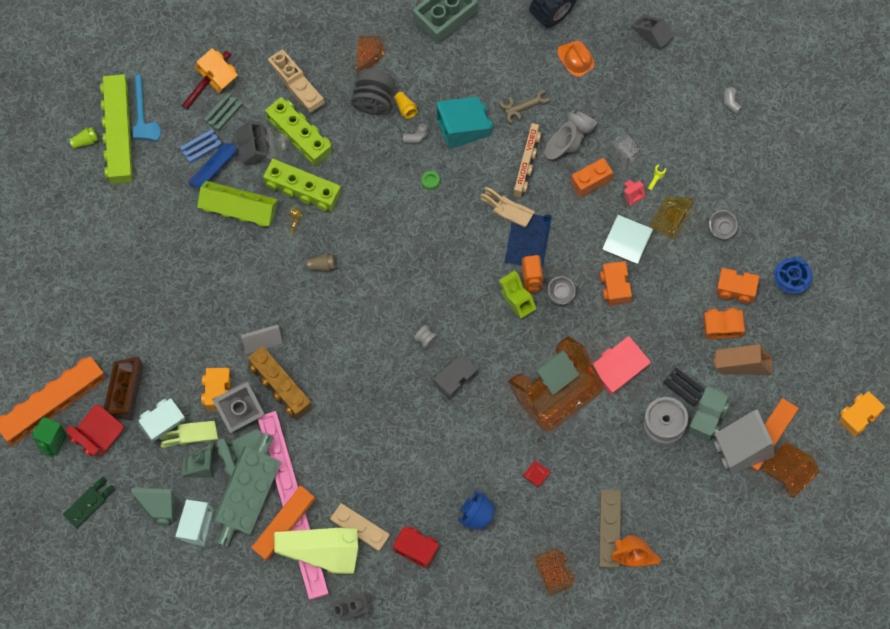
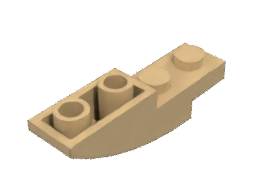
(295, 81)

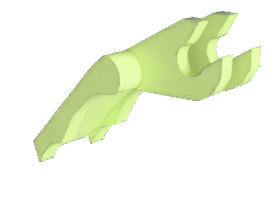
(191, 433)

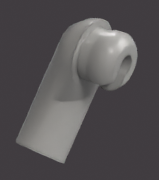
(729, 100)
(418, 136)

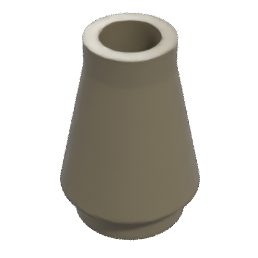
(323, 262)

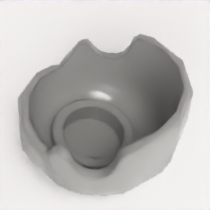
(583, 122)
(723, 224)
(562, 287)

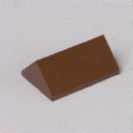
(124, 388)

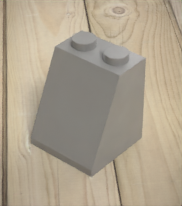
(744, 443)

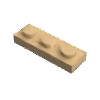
(366, 531)

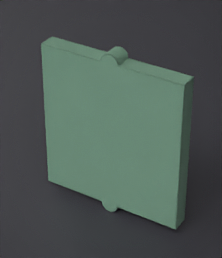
(557, 372)

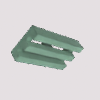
(232, 100)

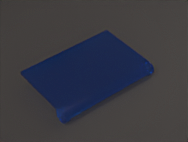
(528, 240)

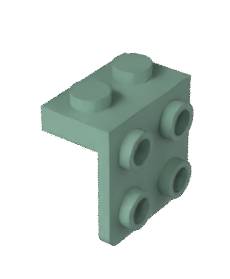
(231, 451)

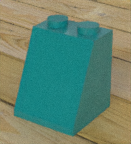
(463, 121)

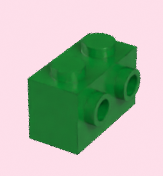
(48, 436)

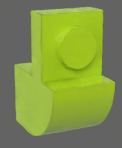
(516, 296)

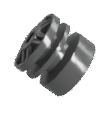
(373, 91)

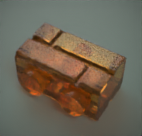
(554, 571)

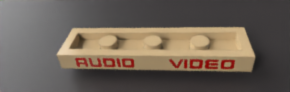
(525, 168)

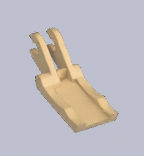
(506, 208)

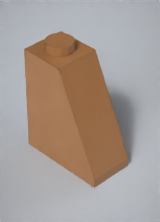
(743, 360)

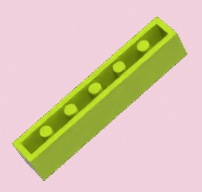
(117, 129)

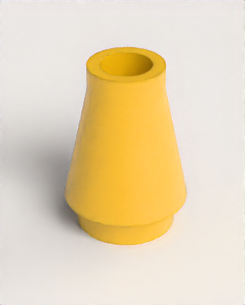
(406, 106)

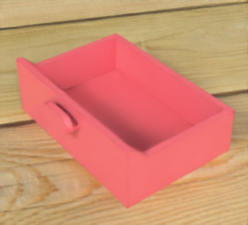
(620, 365)

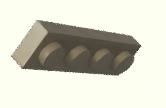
(609, 527)

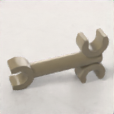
(512, 111)

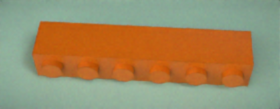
(50, 400)

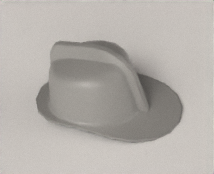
(564, 140)

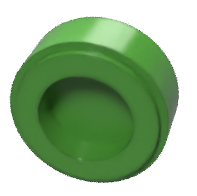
(430, 180)

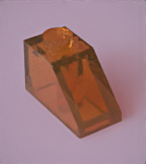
(368, 51)

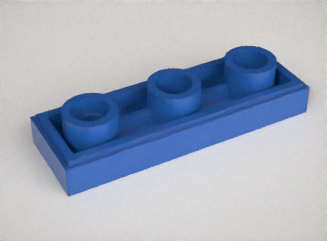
(213, 165)

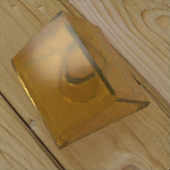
(672, 215)

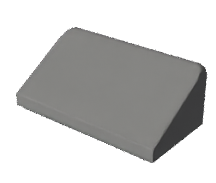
(264, 337)

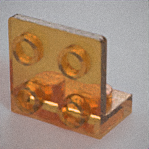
(791, 468)

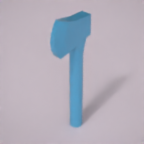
(141, 130)

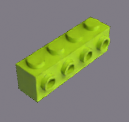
(302, 134)
(301, 185)
(237, 203)

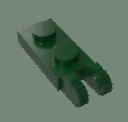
(88, 503)

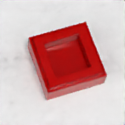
(536, 474)

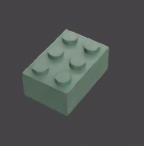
(443, 17)

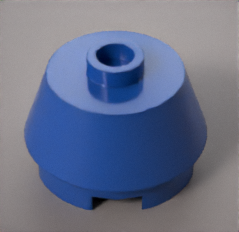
(793, 275)
(477, 511)

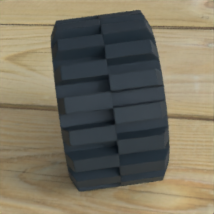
(551, 11)

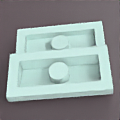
(627, 239)

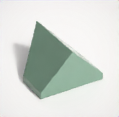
(200, 463)

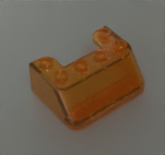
(550, 409)

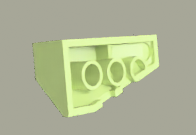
(326, 548)

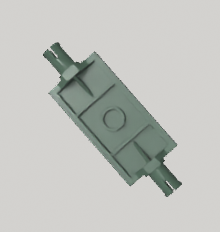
(246, 490)

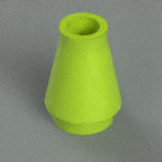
(85, 137)

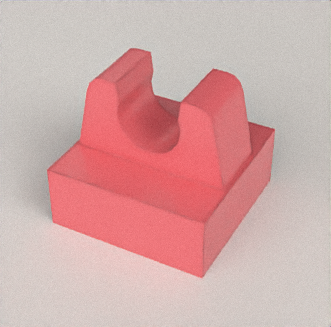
(634, 192)

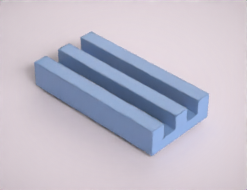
(216, 145)

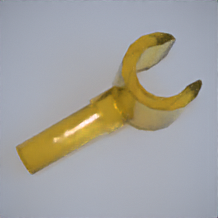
(296, 215)

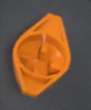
(634, 552)

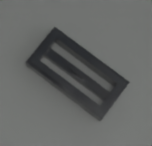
(676, 371)

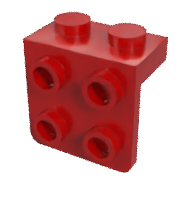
(96, 431)

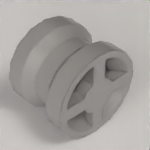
(425, 337)

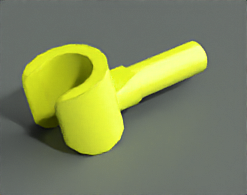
(657, 175)

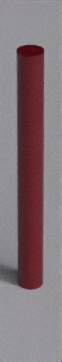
(200, 87)

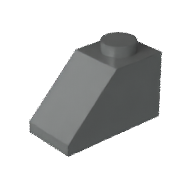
(653, 30)

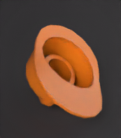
(576, 58)

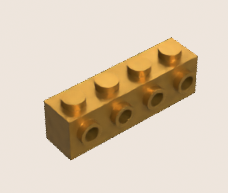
(280, 383)

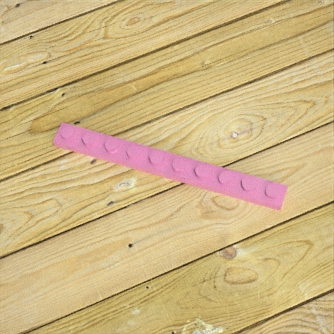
(286, 486)

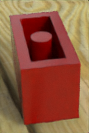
(416, 547)

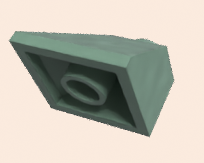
(157, 503)

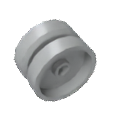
(663, 432)

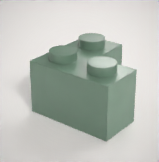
(711, 409)

